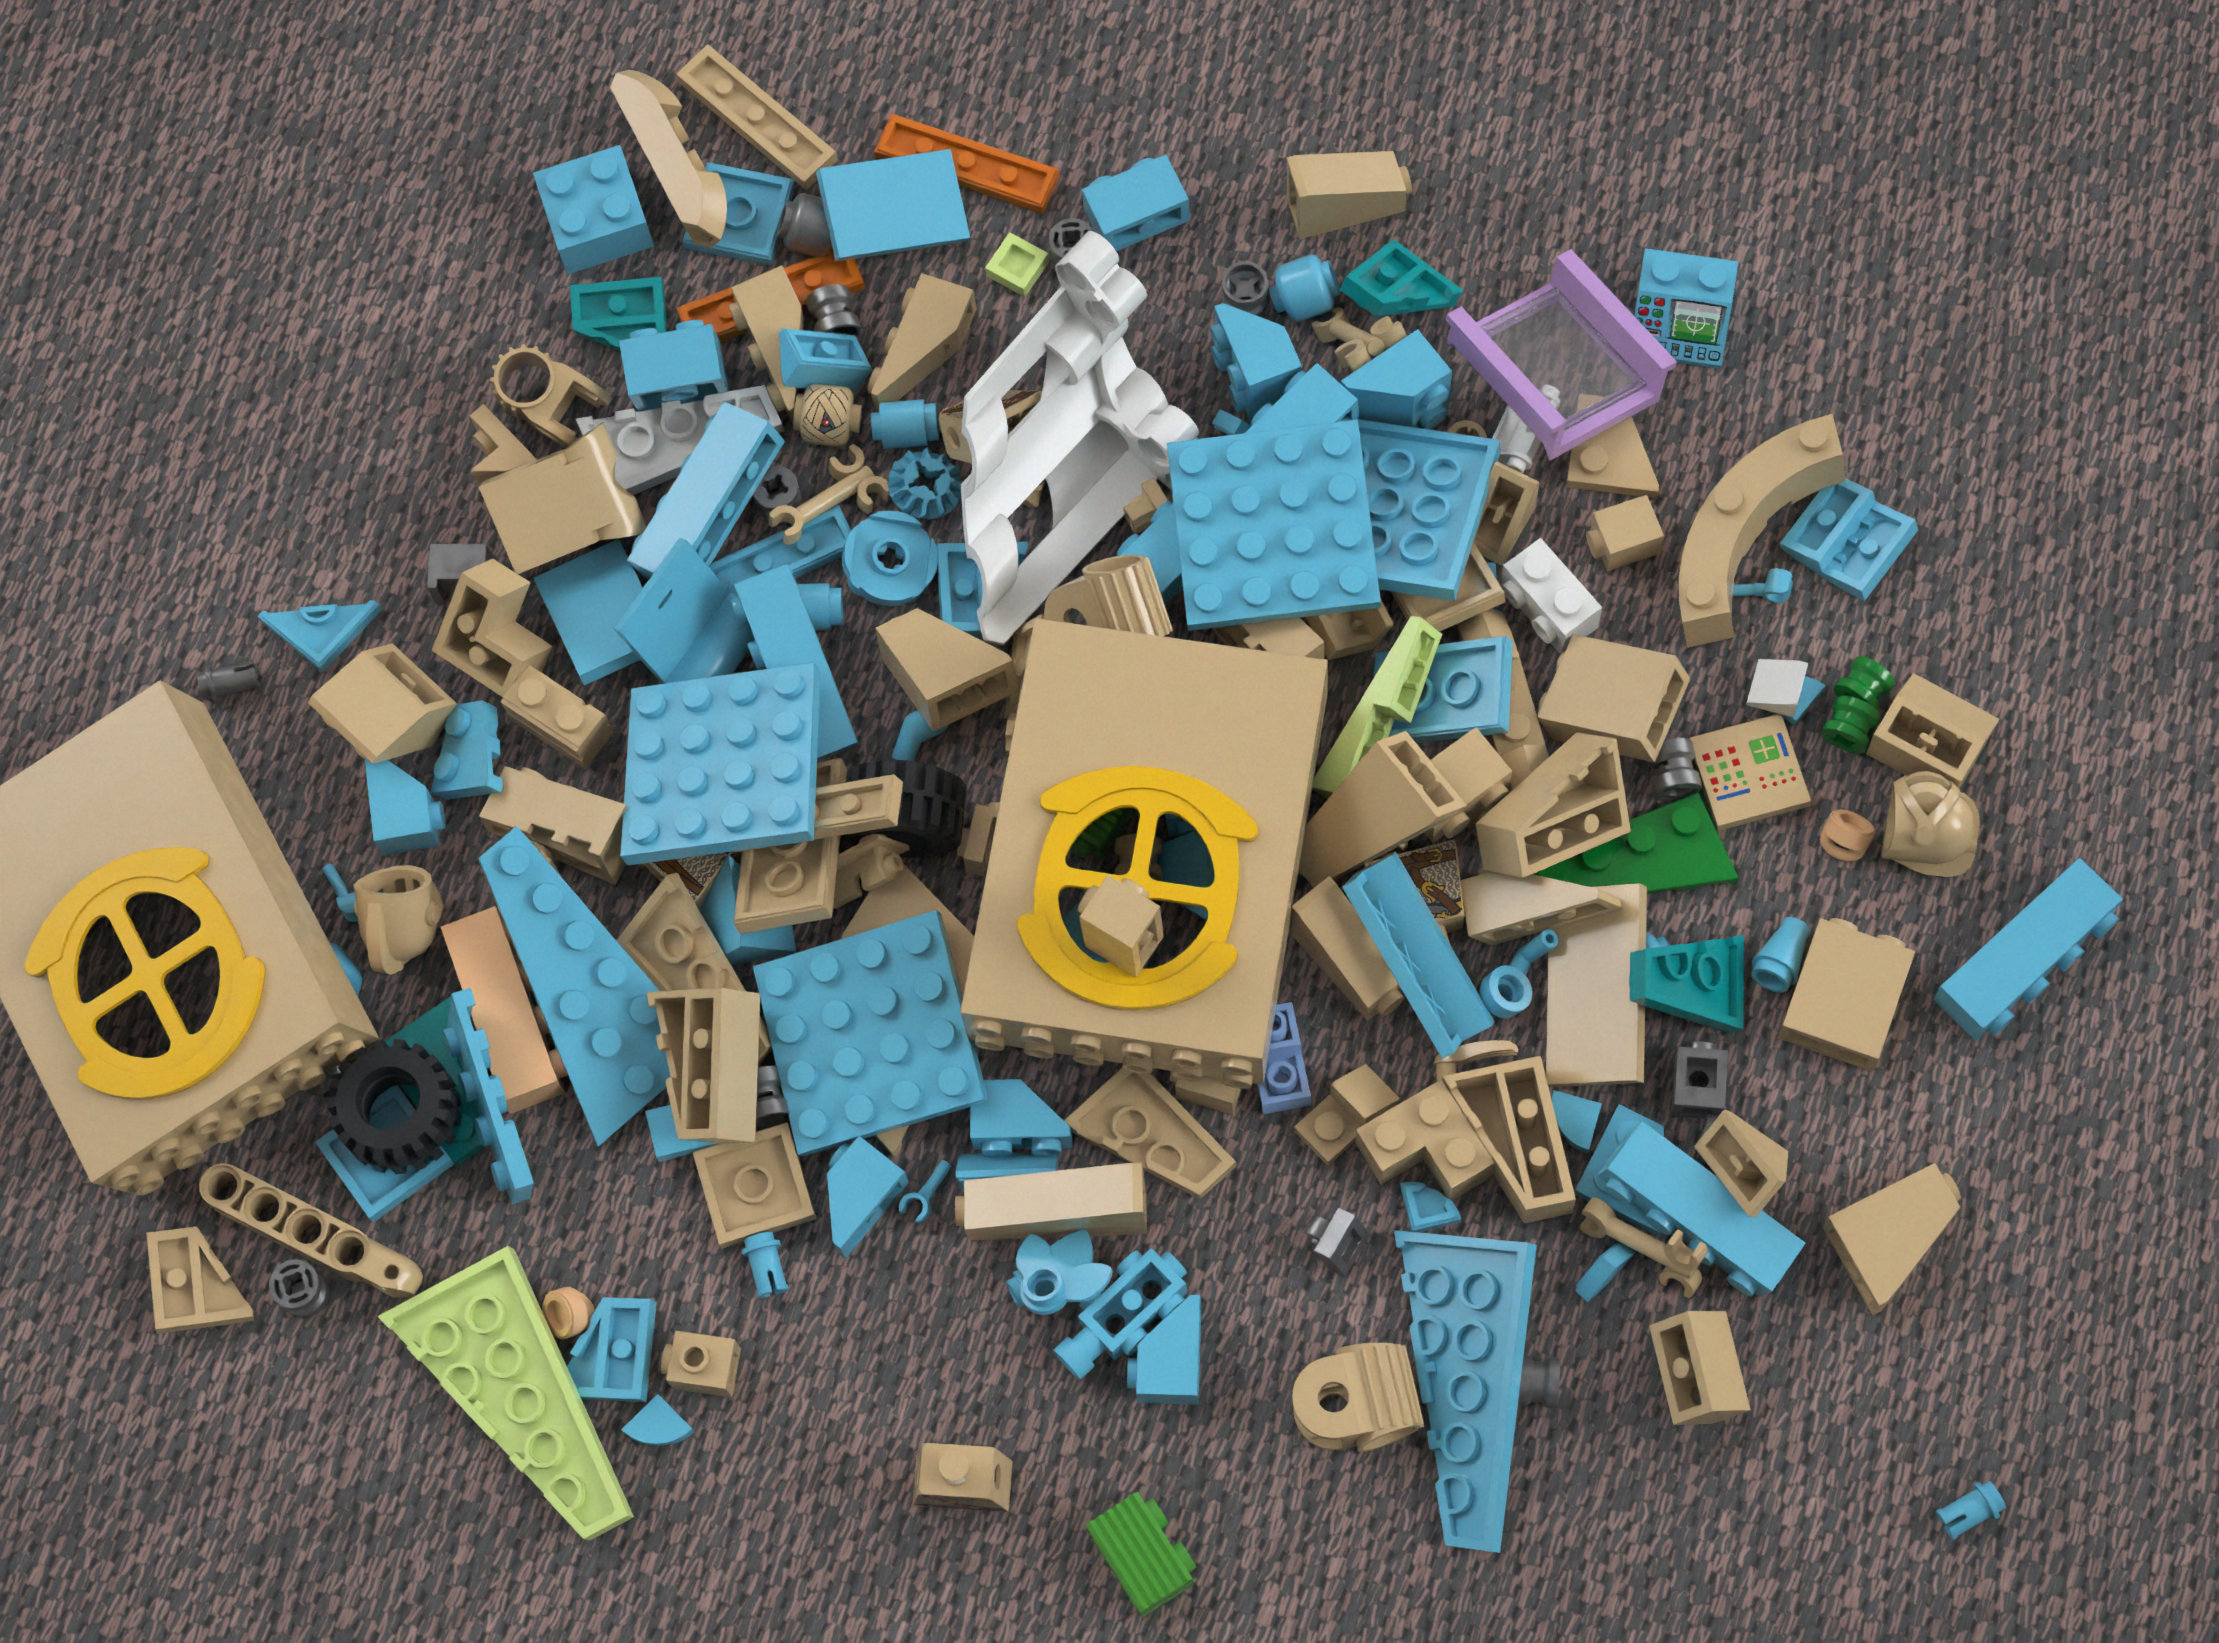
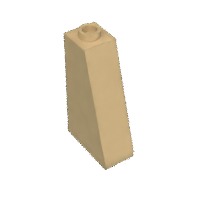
(1377, 808)
(906, 899)
(1055, 1203)

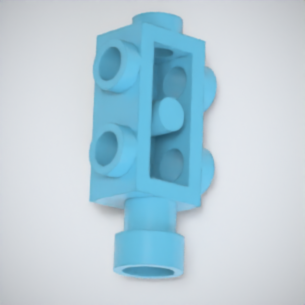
(1124, 1301)

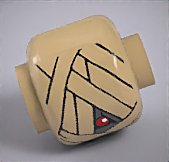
(826, 415)

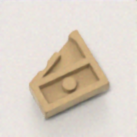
(191, 1283)

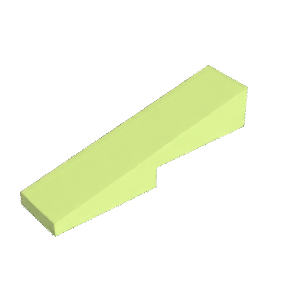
(1388, 698)

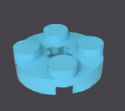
(868, 575)

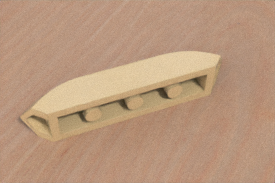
(693, 191)
(1524, 745)

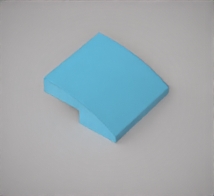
(1849, 537)

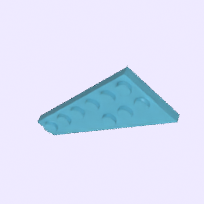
(582, 984)
(1469, 1363)

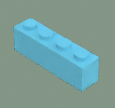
(710, 488)
(788, 638)
(2028, 950)
(1692, 1199)

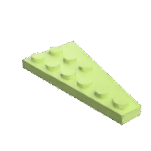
(505, 1370)

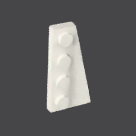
(659, 439)

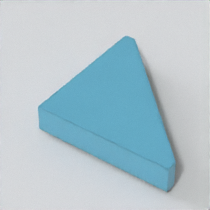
(321, 630)

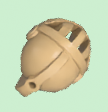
(1931, 825)
(400, 919)

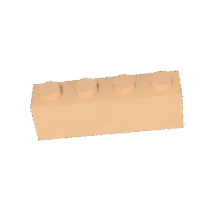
(505, 1009)

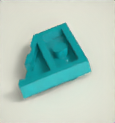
(1399, 283)
(616, 308)

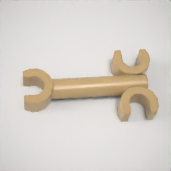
(1359, 343)
(851, 480)
(1678, 1259)

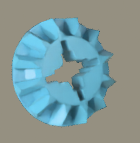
(920, 501)

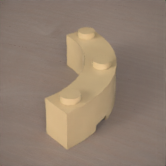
(1738, 511)

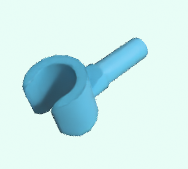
(1775, 589)
(344, 899)
(926, 1193)

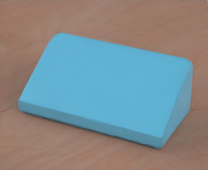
(822, 359)
(981, 1166)

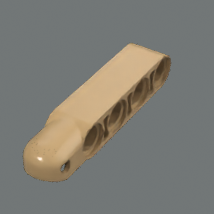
(379, 1266)

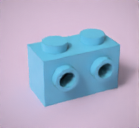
(1136, 202)

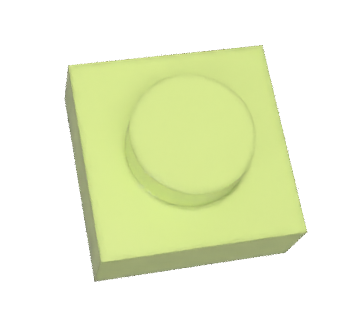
(1017, 264)

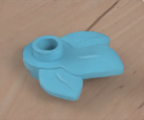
(1062, 1266)

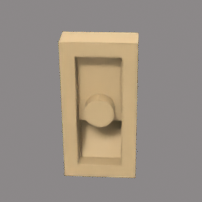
(499, 444)
(1351, 1103)

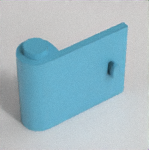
(685, 621)

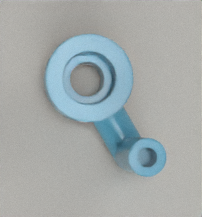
(1512, 979)

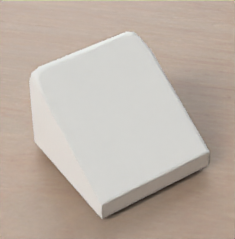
(1777, 685)

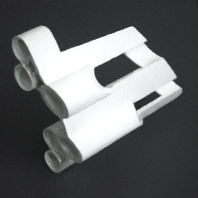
(1089, 437)

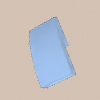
(1285, 1074)

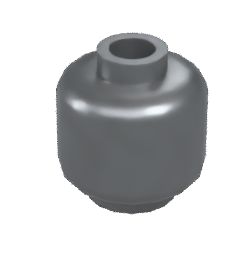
(805, 226)

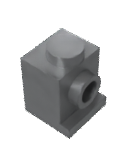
(448, 563)
(1705, 1061)

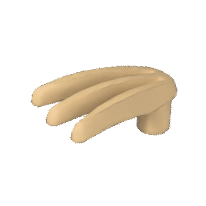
(1472, 1052)

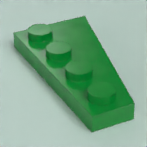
(1664, 851)

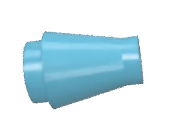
(1781, 957)

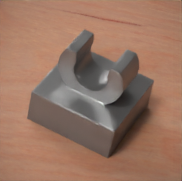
(1337, 1240)

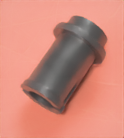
(227, 680)

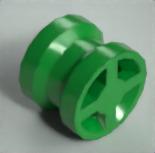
(1866, 681)
(1851, 724)

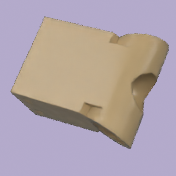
(562, 502)

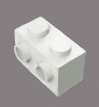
(1549, 596)

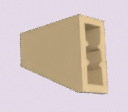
(1344, 189)
(944, 667)
(1343, 948)
(1892, 1231)

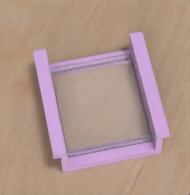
(1565, 357)

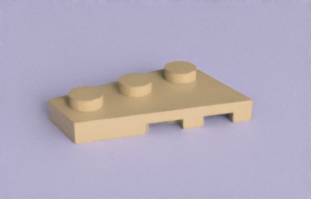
(1147, 1125)

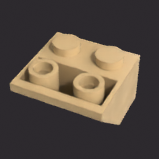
(383, 705)
(1931, 732)

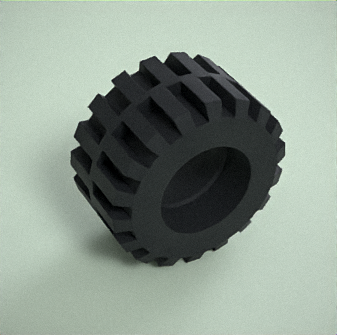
(929, 806)
(370, 1077)

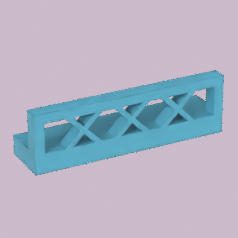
(1418, 953)

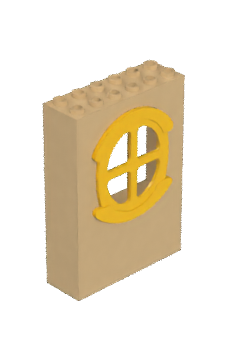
(1158, 730)
(162, 810)

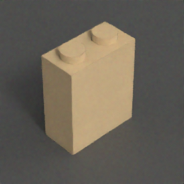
(1614, 694)
(1847, 993)

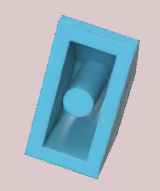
(401, 810)
(860, 1191)
(1169, 1358)

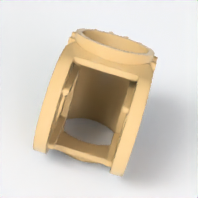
(550, 408)
(1113, 595)
(1378, 1393)

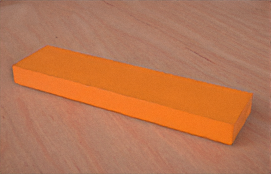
(976, 164)
(804, 278)

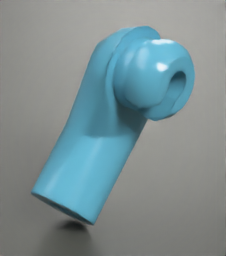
(912, 734)

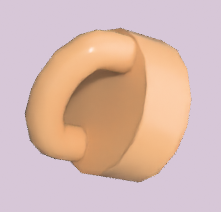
(1848, 831)
(567, 1312)

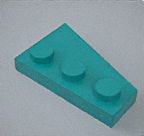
(1693, 981)
(428, 1033)

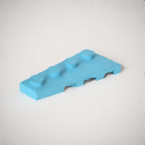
(471, 1047)

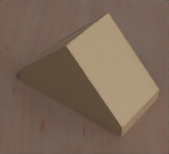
(1505, 512)
(1744, 1161)

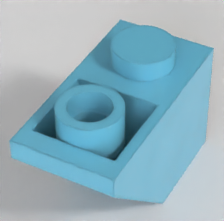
(1016, 1121)

